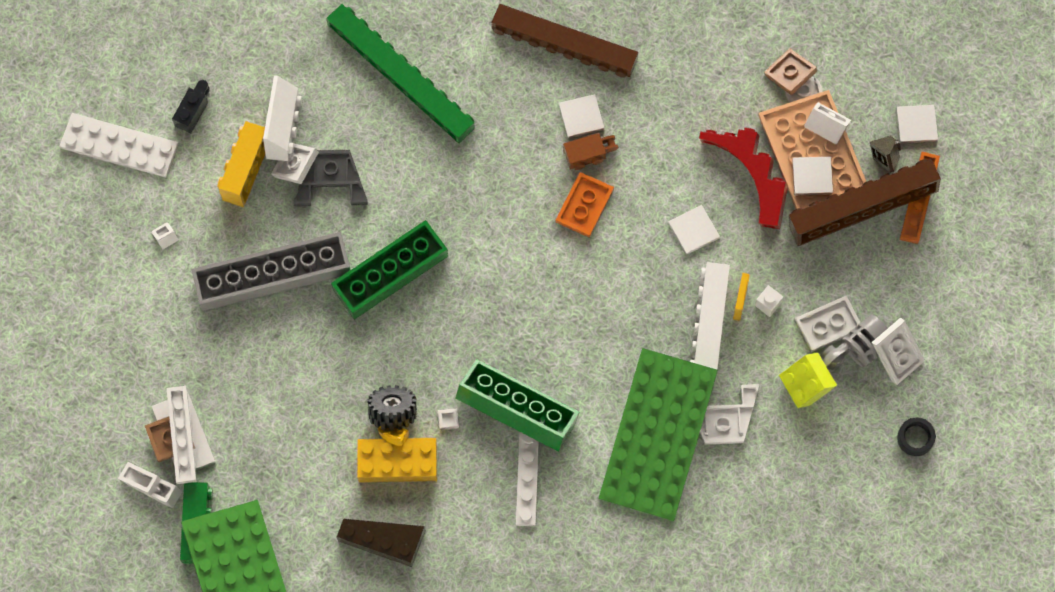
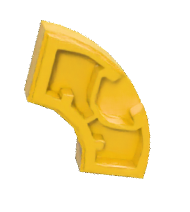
(395, 437)

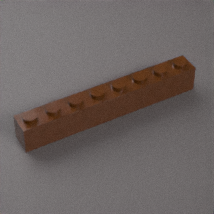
(564, 41)

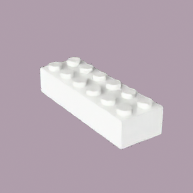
(710, 315)

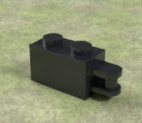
(191, 107)

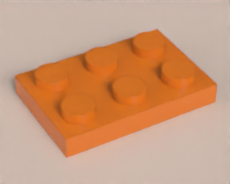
(584, 204)

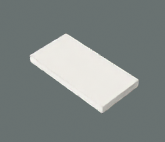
(202, 451)

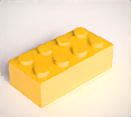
(243, 165)
(393, 463)

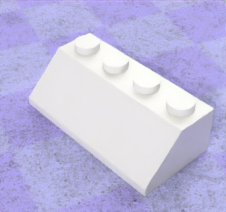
(281, 120)

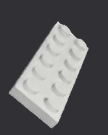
(119, 145)

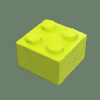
(807, 380)

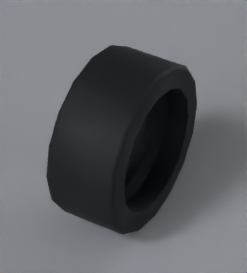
(927, 426)

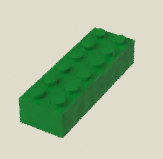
(389, 269)
(517, 405)

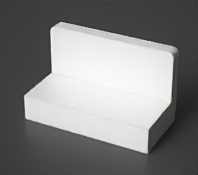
(827, 123)

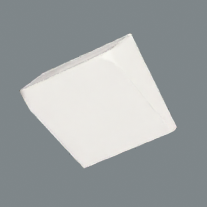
(165, 235)

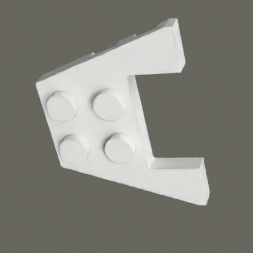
(729, 422)

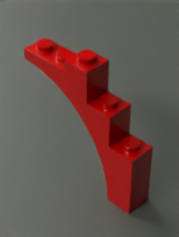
(744, 147)

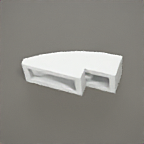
(150, 484)

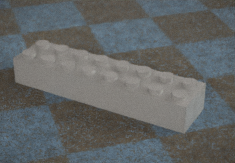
(271, 271)

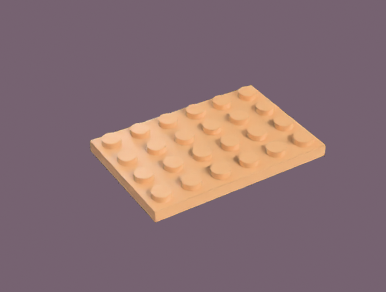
(792, 140)

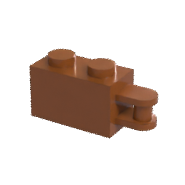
(588, 150)

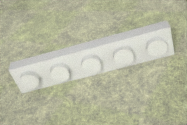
(181, 435)
(527, 481)

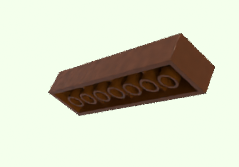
(864, 202)

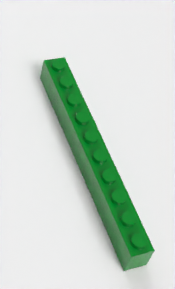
(400, 73)

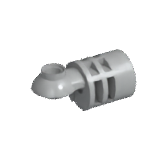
(856, 344)

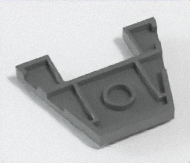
(332, 169)

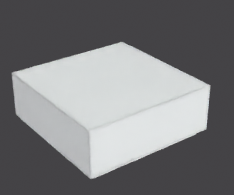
(448, 419)

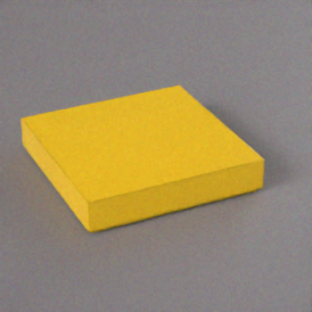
(741, 296)

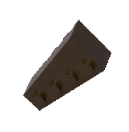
(383, 539)

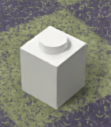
(769, 301)

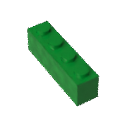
(195, 504)

